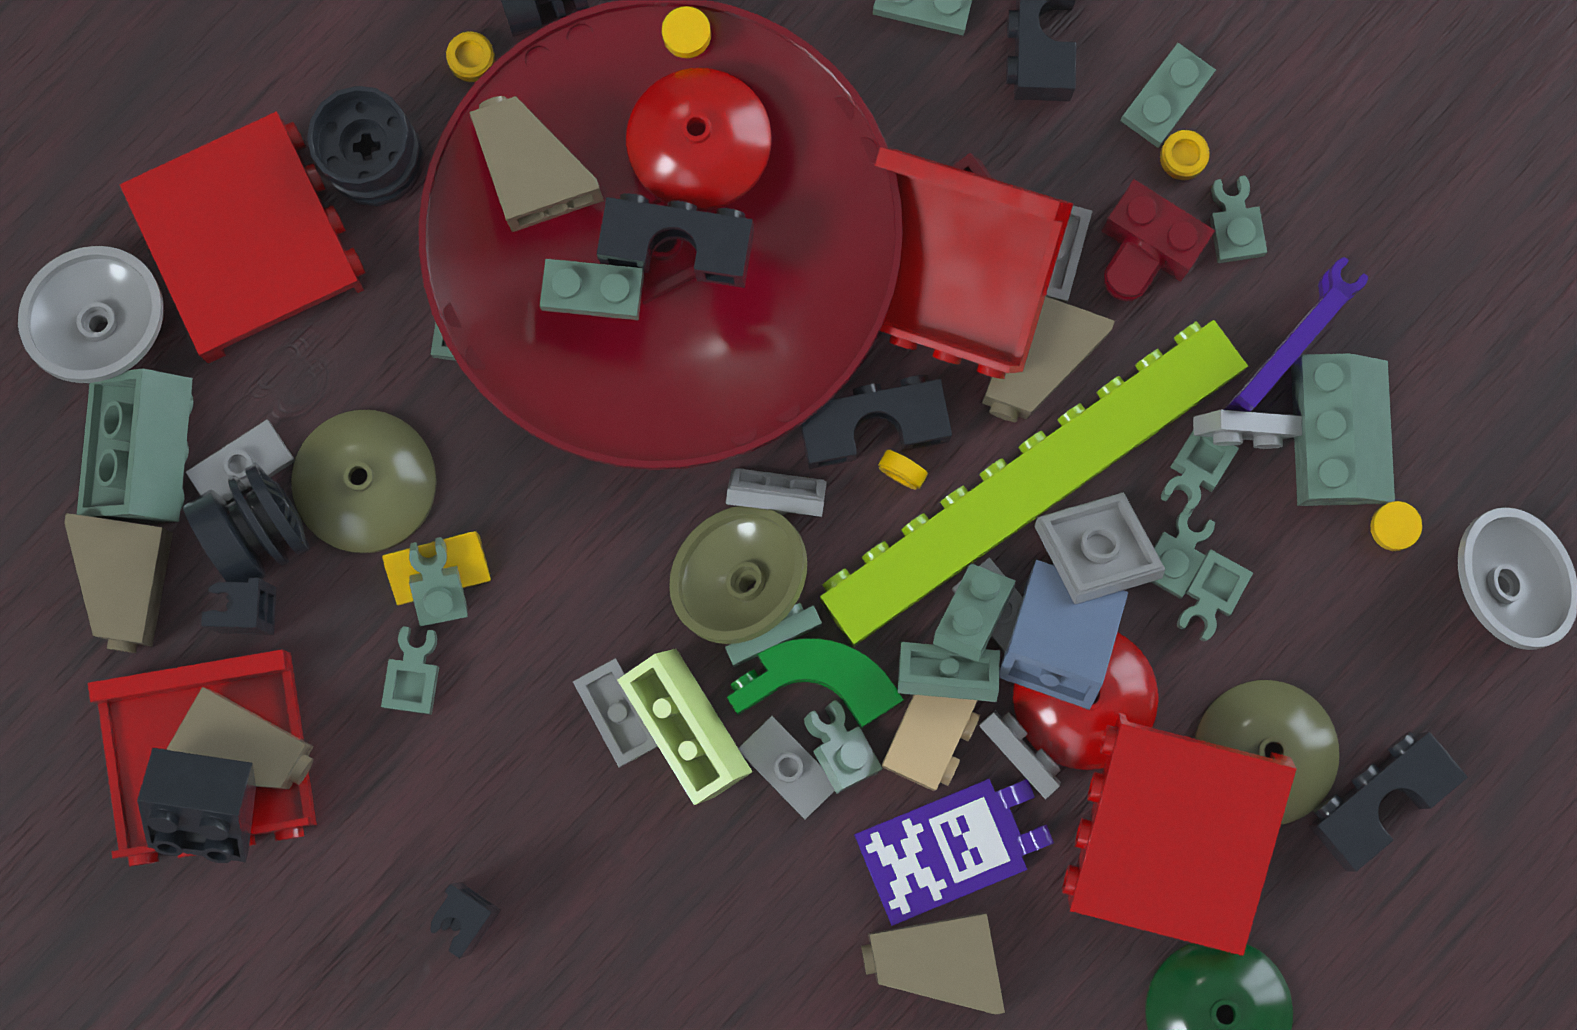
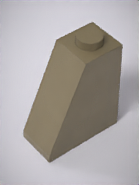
(529, 165)
(1059, 346)
(120, 577)
(232, 732)
(940, 961)

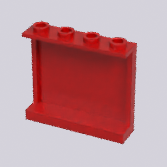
(242, 234)
(971, 263)
(148, 710)
(1178, 835)

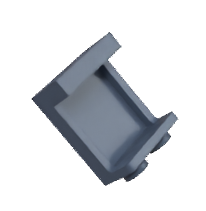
(1061, 644)

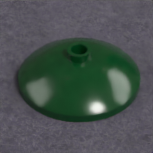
(1202, 978)

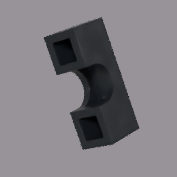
(1041, 65)
(636, 228)
(913, 409)
(1352, 824)

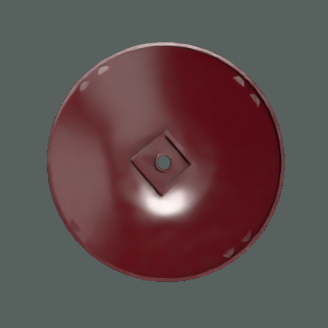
(706, 362)

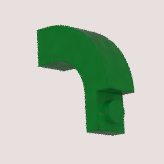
(831, 664)

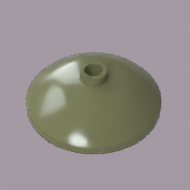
(390, 501)
(724, 560)
(1289, 717)

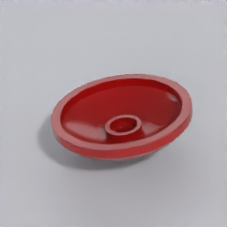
(702, 168)
(1074, 733)

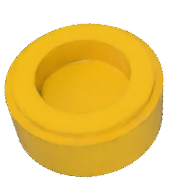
(686, 32)
(470, 56)
(1184, 155)
(902, 469)
(1396, 526)

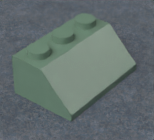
(1345, 430)
(135, 447)

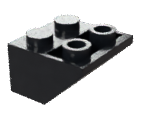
(197, 805)

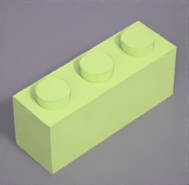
(684, 726)

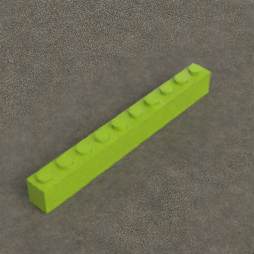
(1032, 482)

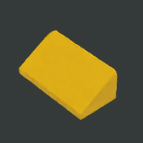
(462, 551)

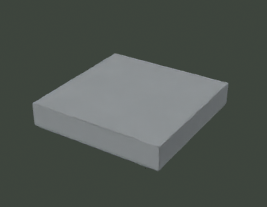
(1099, 548)

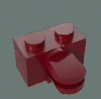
(1152, 238)

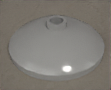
(77, 295)
(1518, 578)

